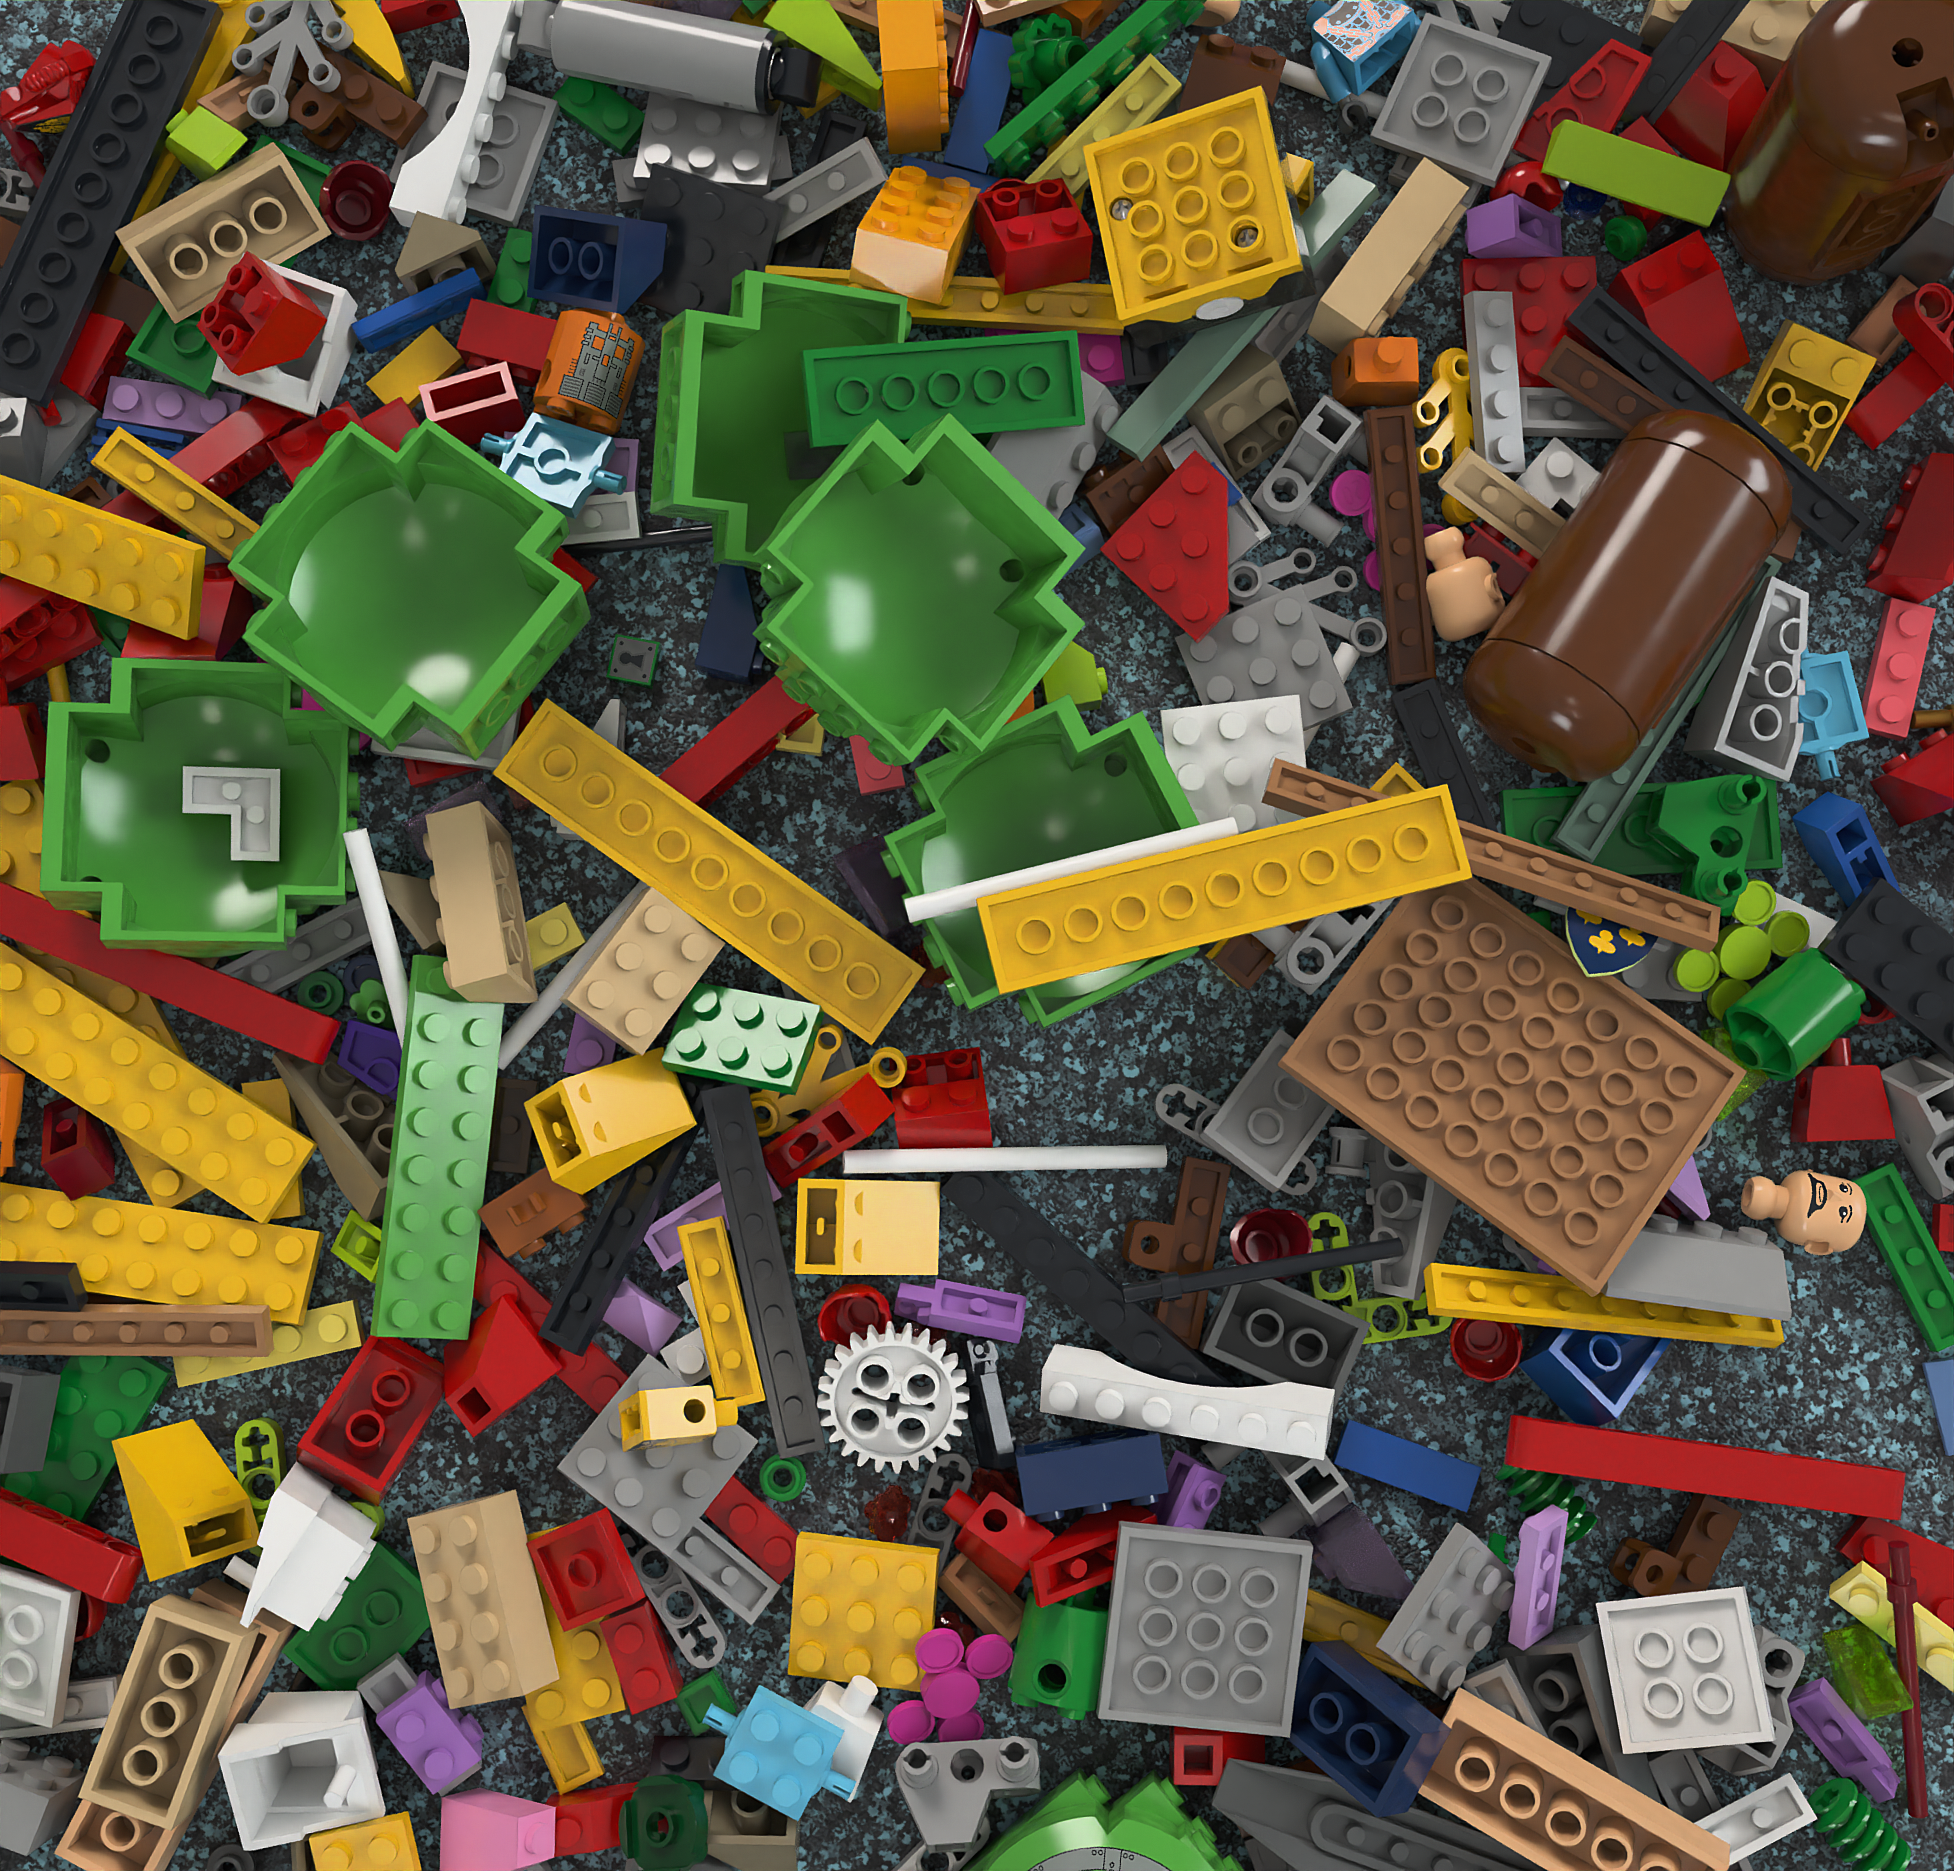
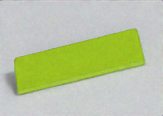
(1635, 173)

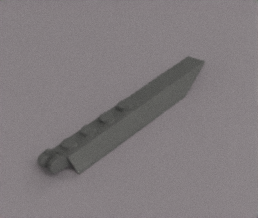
(1324, 1828)

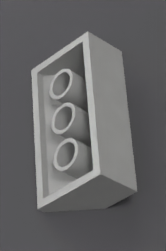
(1056, 459)
(1703, 1269)

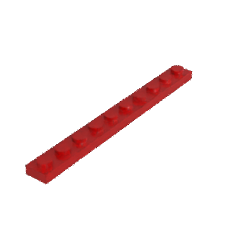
(596, 1381)

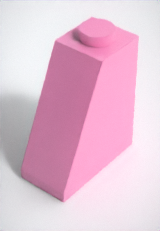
(494, 1832)

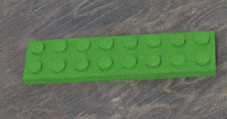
(437, 1160)

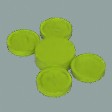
(1742, 948)

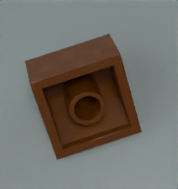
(1228, 68)

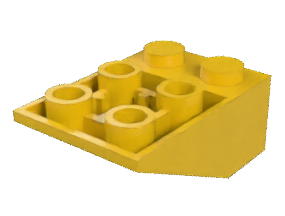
(1807, 389)
(608, 1119)
(867, 1227)
(182, 1499)

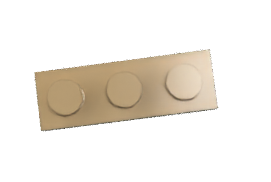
(1501, 502)

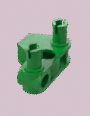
(1705, 811)

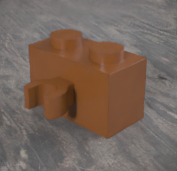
(532, 1212)

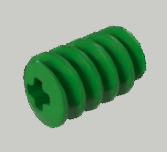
(1545, 1489)
(1857, 1828)

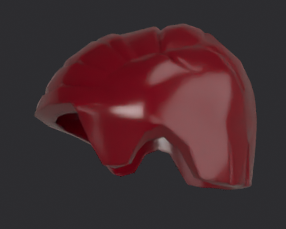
(356, 200)
(1270, 1235)

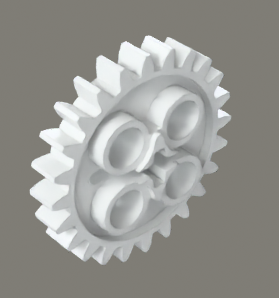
(885, 1436)

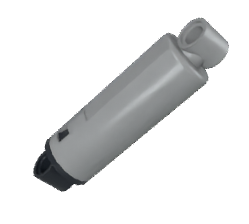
(672, 53)

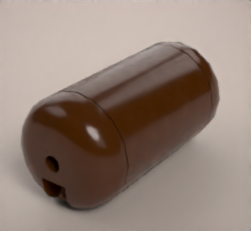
(1846, 141)
(1629, 595)

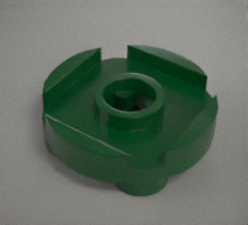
(687, 1819)

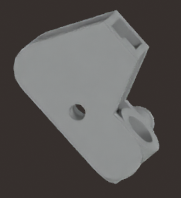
(1309, 458)
(1325, 937)
(1923, 1132)
(1309, 1505)
(1779, 1682)
(952, 1808)

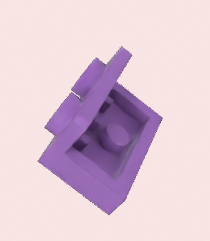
(1191, 1495)
(430, 1735)

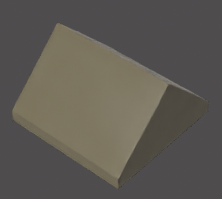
(440, 251)

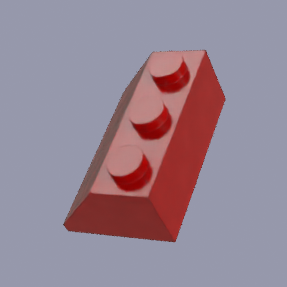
(1919, 538)

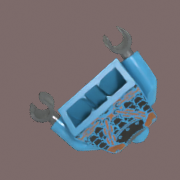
(1356, 46)

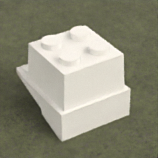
(315, 377)
(308, 1550)
(301, 1767)

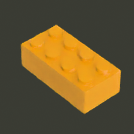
(914, 74)
(914, 234)

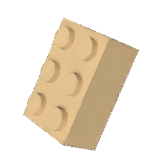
(642, 971)

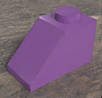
(1512, 230)

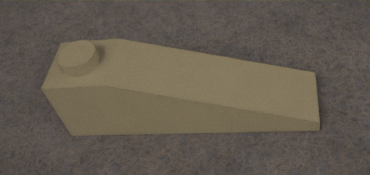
(348, 1125)

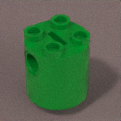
(1793, 1015)
(1065, 1635)

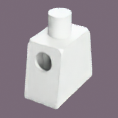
(854, 1714)

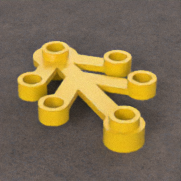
(1455, 427)
(814, 1091)

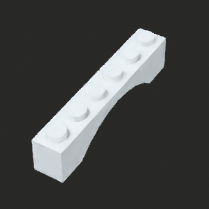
(441, 173)
(1269, 1417)

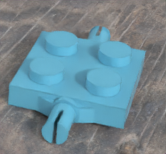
(557, 461)
(1829, 709)
(778, 1752)

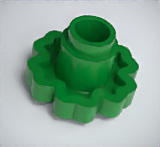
(1043, 54)

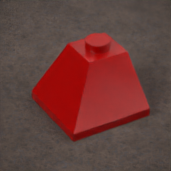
(1713, 108)

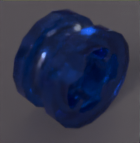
(1582, 210)

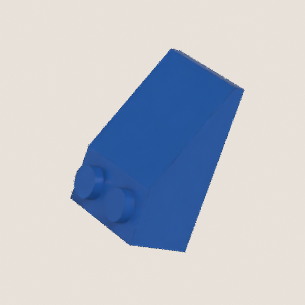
(1591, 1371)

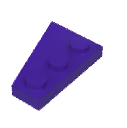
(372, 1055)

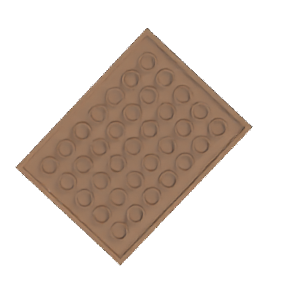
(1514, 1075)

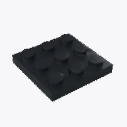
(1564, 34)
(708, 240)

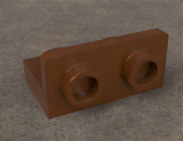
(1123, 486)

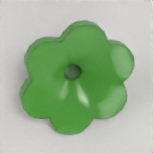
(370, 1000)

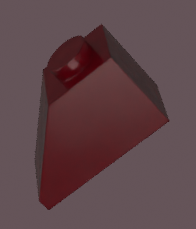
(76, 1149)

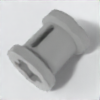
(1347, 1152)

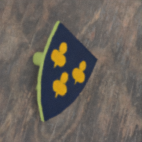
(1605, 945)

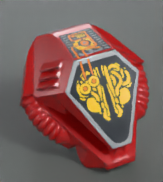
(48, 90)

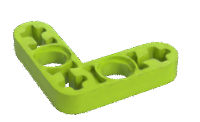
(1365, 1308)
(275, 1449)

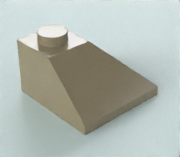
(416, 907)
(750, 1833)

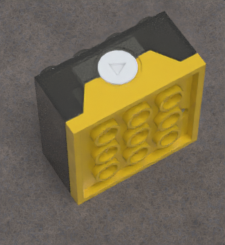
(1199, 218)

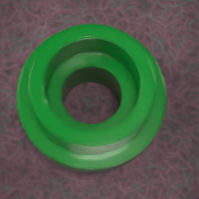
(1625, 237)
(333, 986)
(775, 1490)

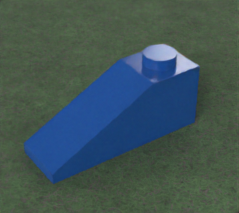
(1843, 845)

